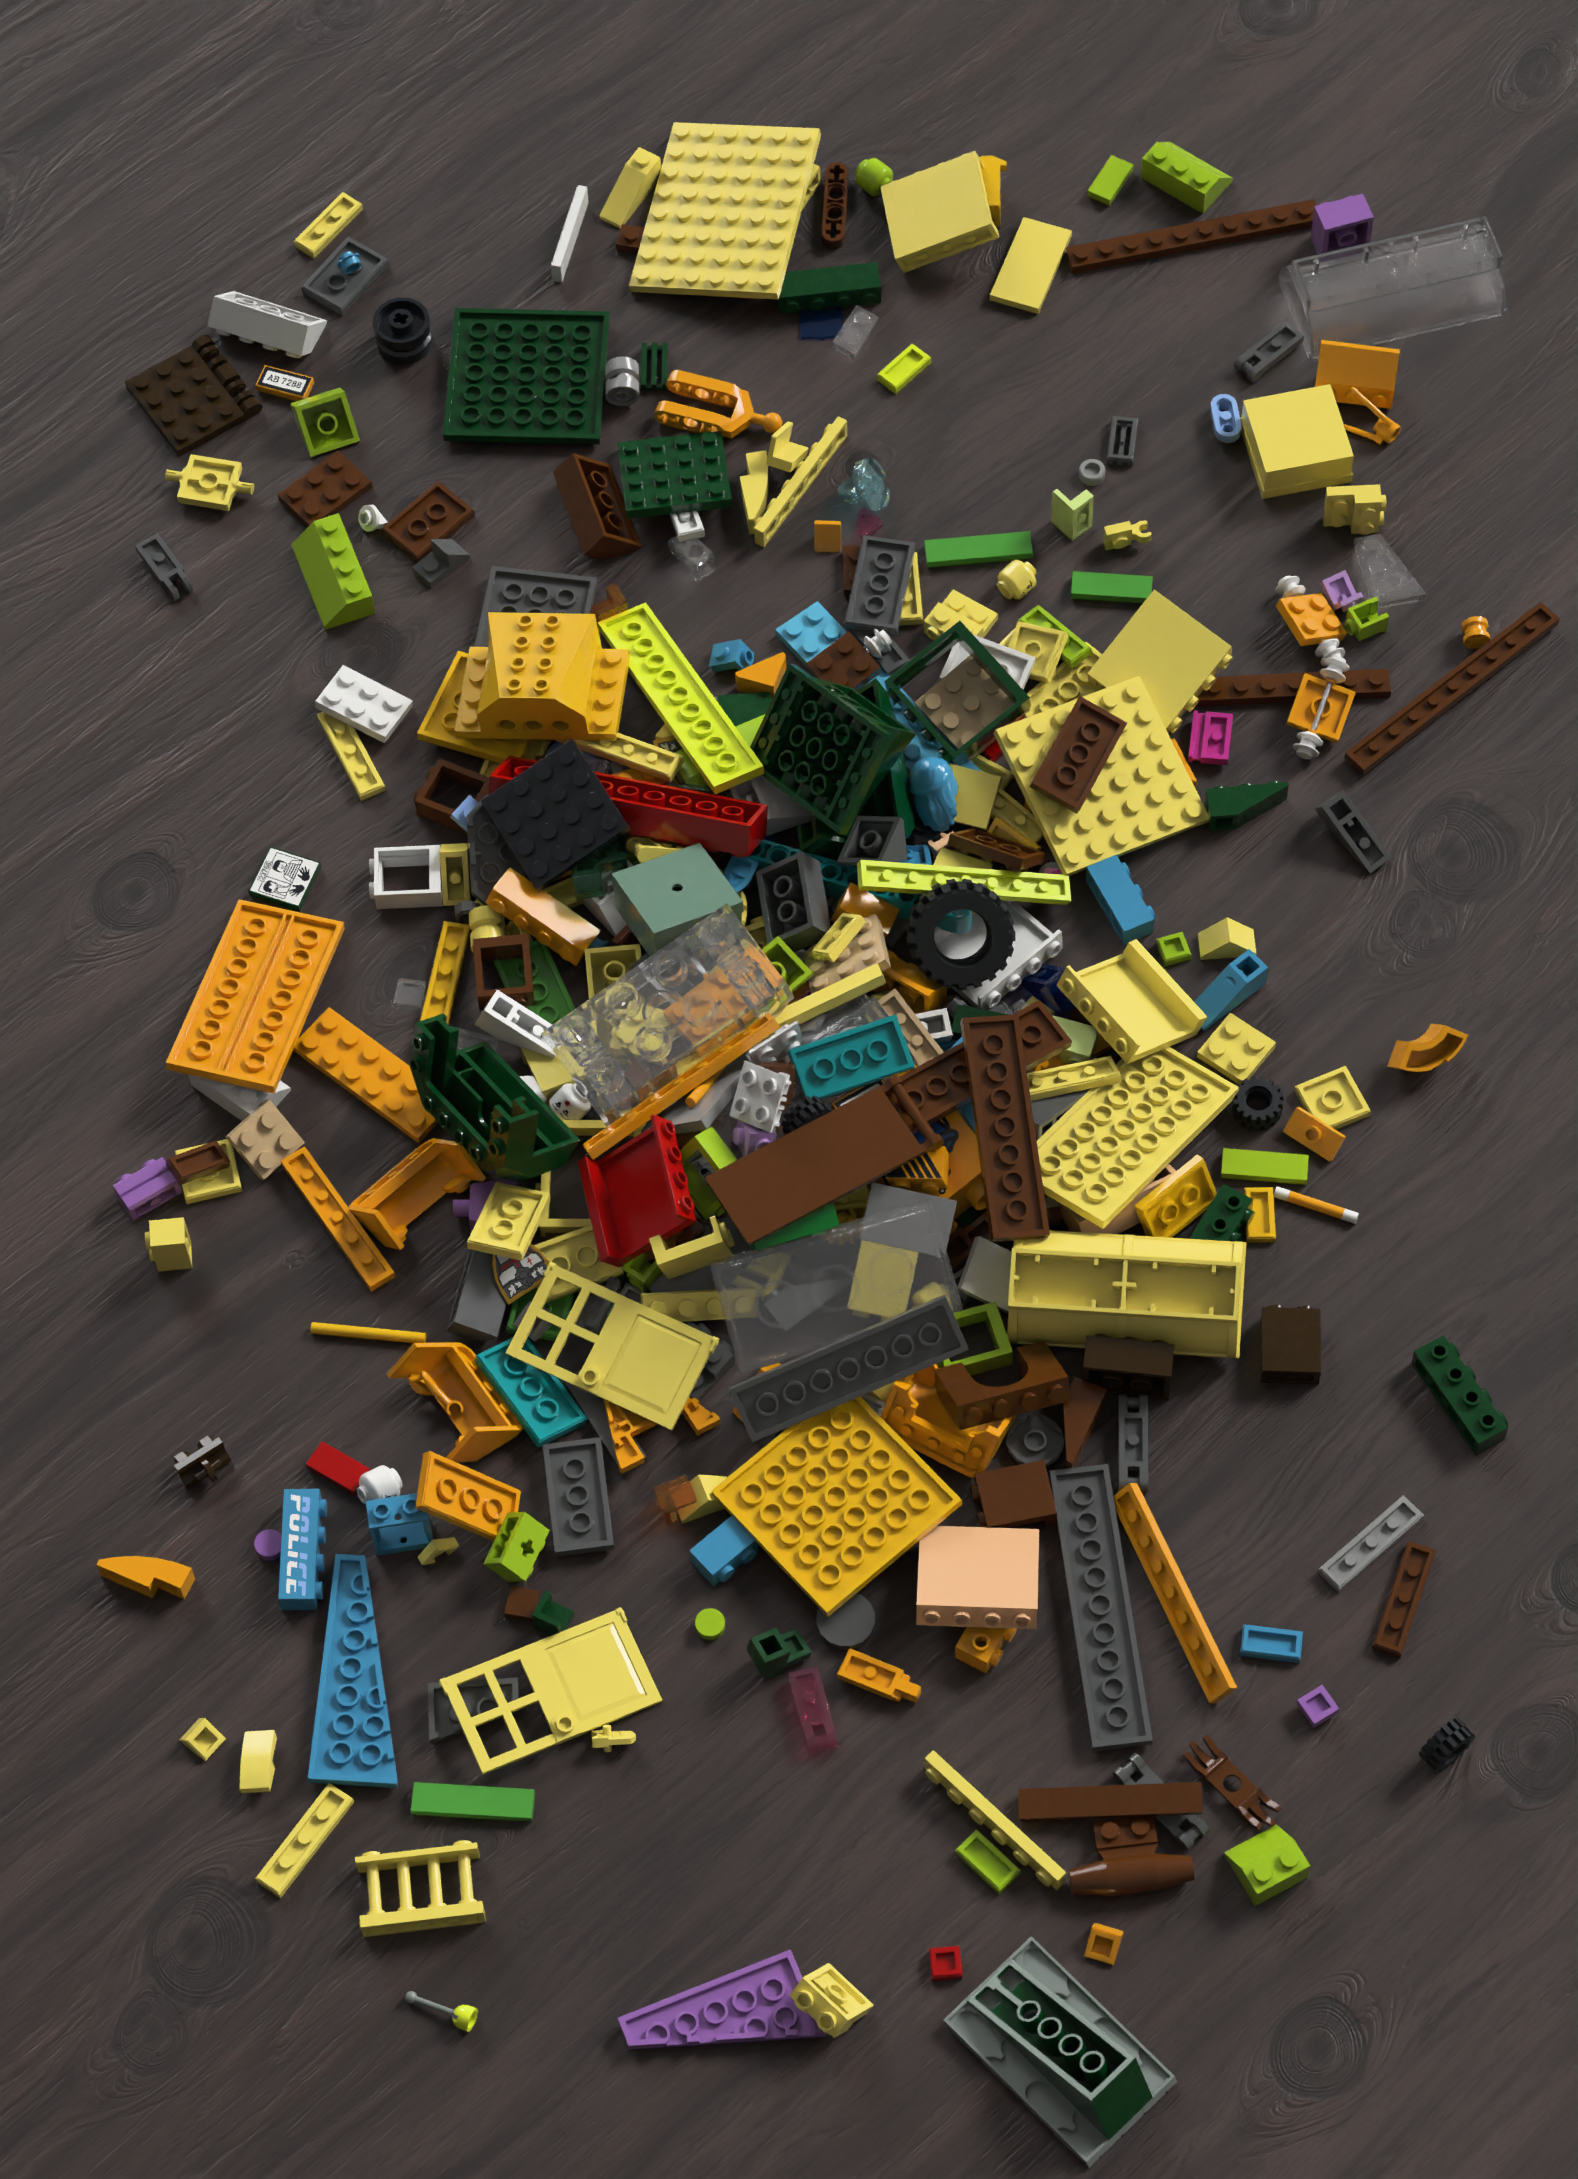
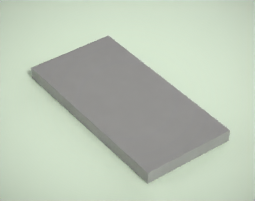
(709, 1107)

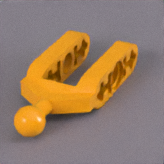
(714, 392)

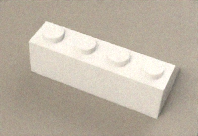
(265, 323)

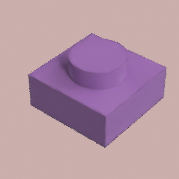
(1317, 1706)

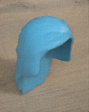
(934, 792)

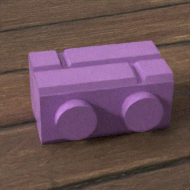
(146, 1188)

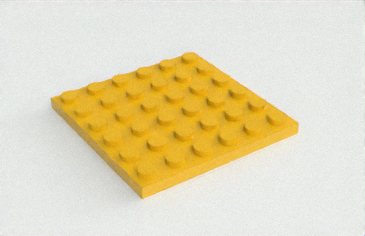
(836, 1501)

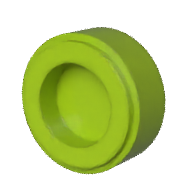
(710, 1624)

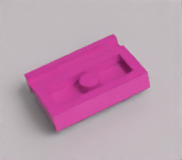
(1210, 737)

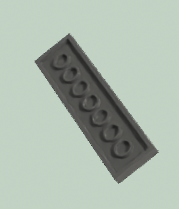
(848, 1368)

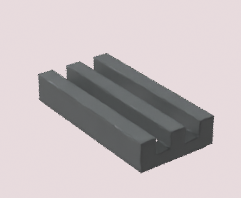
(1120, 457)

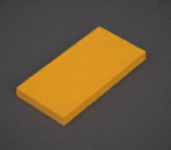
(464, 1496)

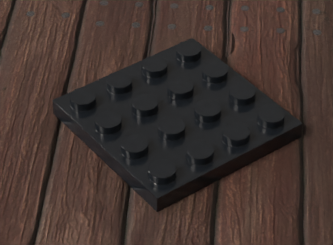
(555, 815)

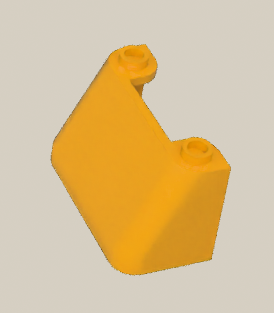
(926, 1426)

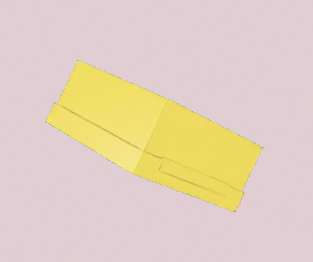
(1296, 441)

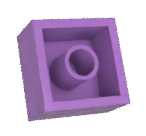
(1341, 224)

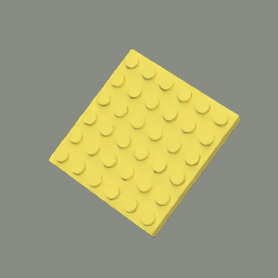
(1137, 796)

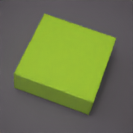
(1173, 949)

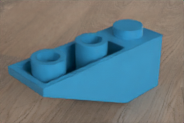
(1232, 987)

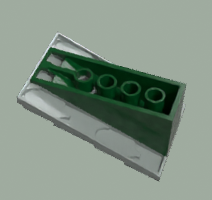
(1060, 2051)

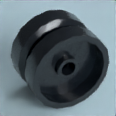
(402, 331)

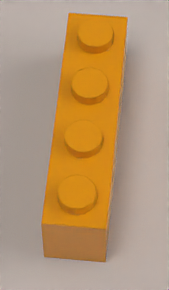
(542, 916)

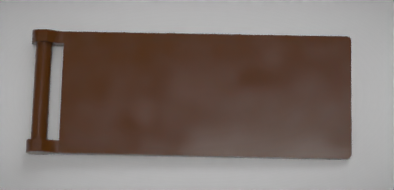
(821, 1162)

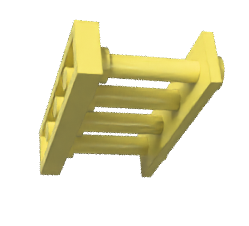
(437, 1913)

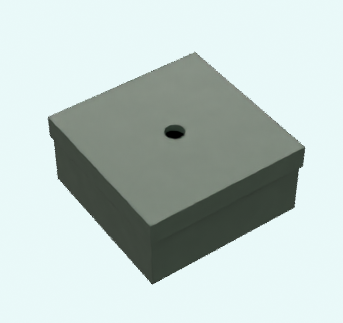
(671, 895)

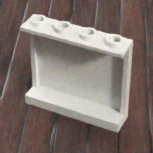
(1032, 947)

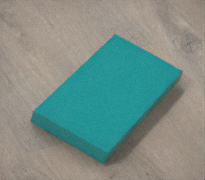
(851, 1059)
(531, 1394)

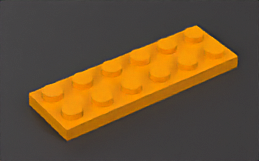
(366, 1072)

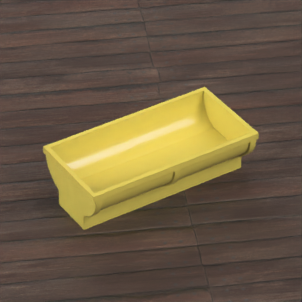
(1127, 1288)

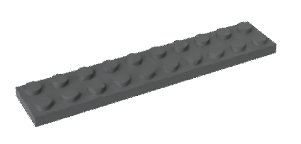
(1100, 1608)

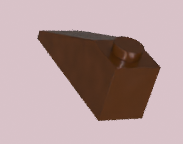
(1080, 1417)

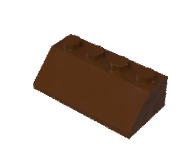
(596, 507)

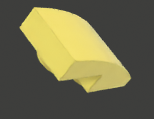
(256, 1761)

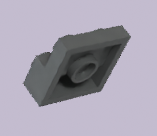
(716, 1366)

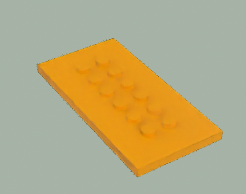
(255, 996)

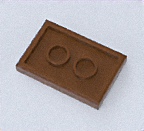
(430, 516)

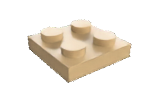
(264, 1139)

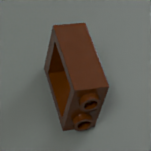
(441, 813)
(501, 949)

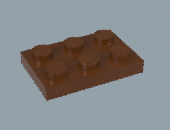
(325, 489)
(996, 849)

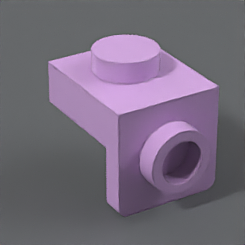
(1340, 591)
(750, 1138)

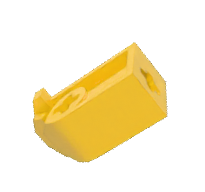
(992, 184)

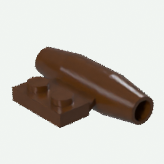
(1129, 1861)

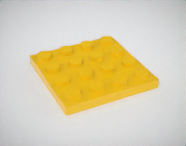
(441, 719)

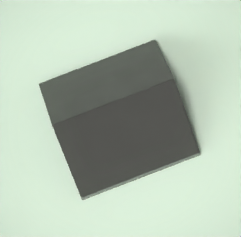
(875, 840)

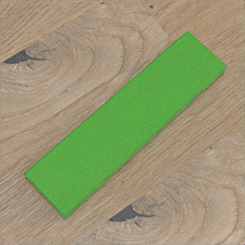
(978, 549)
(473, 1801)

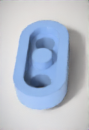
(1226, 420)

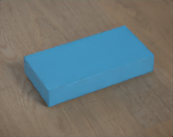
(1271, 1643)

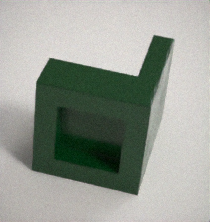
(551, 1616)

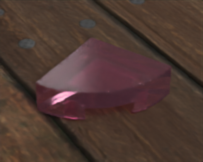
(868, 523)

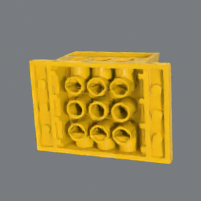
(542, 680)

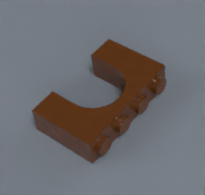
(976, 1404)

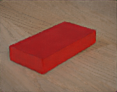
(336, 1467)

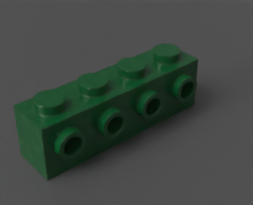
(1225, 1216)
(1460, 1395)

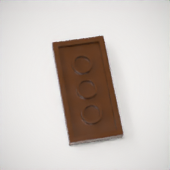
(1078, 754)

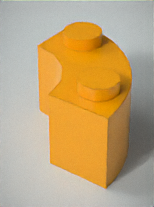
(1428, 1051)

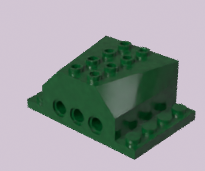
(827, 746)

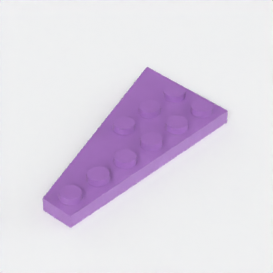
(729, 2009)

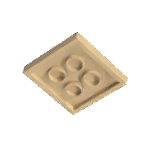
(964, 704)
(862, 952)

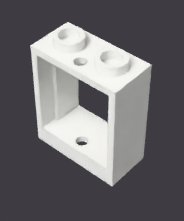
(405, 857)

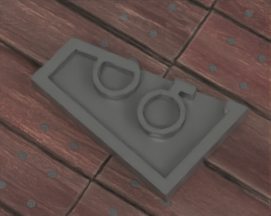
(476, 1697)

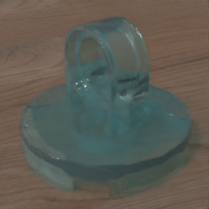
(866, 485)

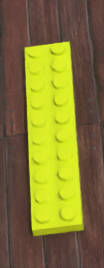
(682, 699)

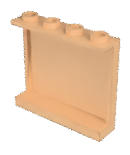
(978, 1577)

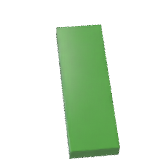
(1111, 587)

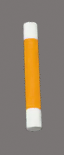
(1316, 1205)

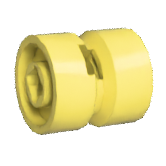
(485, 923)

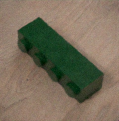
(829, 287)

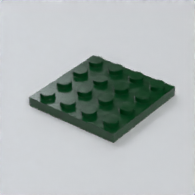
(674, 474)

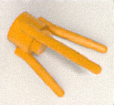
(1385, 428)

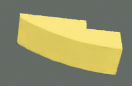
(755, 487)

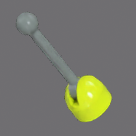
(462, 2016)

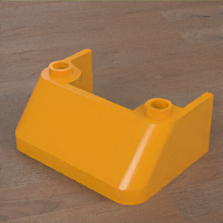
(413, 1187)
(485, 1417)

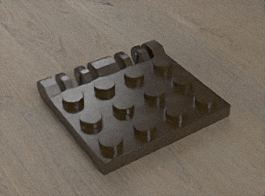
(193, 399)

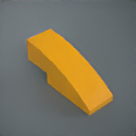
(148, 1574)

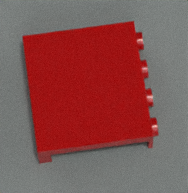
(637, 1193)

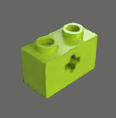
(516, 1547)

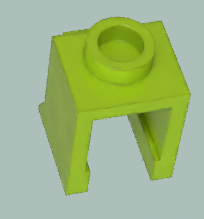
(1366, 612)
(642, 1273)

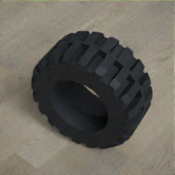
(986, 960)

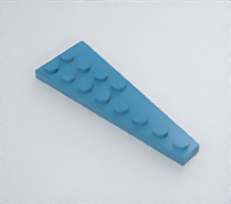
(352, 1716)

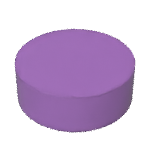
(268, 1544)

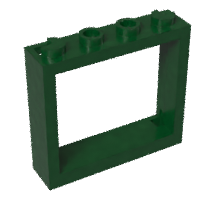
(986, 661)

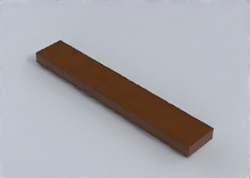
(1110, 1801)

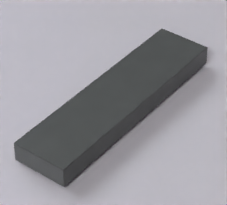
(595, 1412)

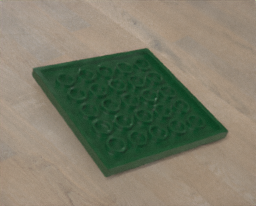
(527, 376)

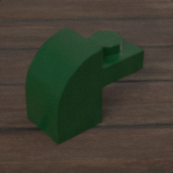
(776, 1652)

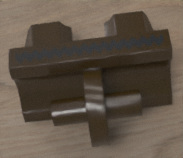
(202, 1463)

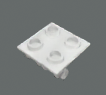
(777, 1045)
(760, 1096)

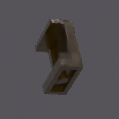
(1290, 1345)

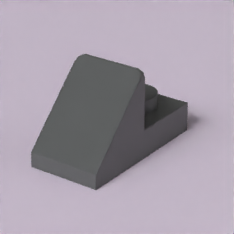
(442, 561)

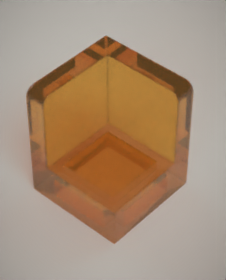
(611, 606)
(674, 1496)

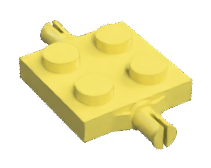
(209, 482)

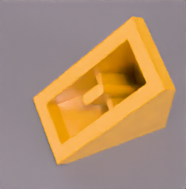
(762, 676)

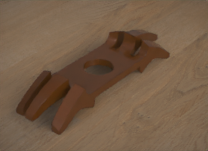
(1219, 1770)

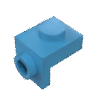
(730, 656)

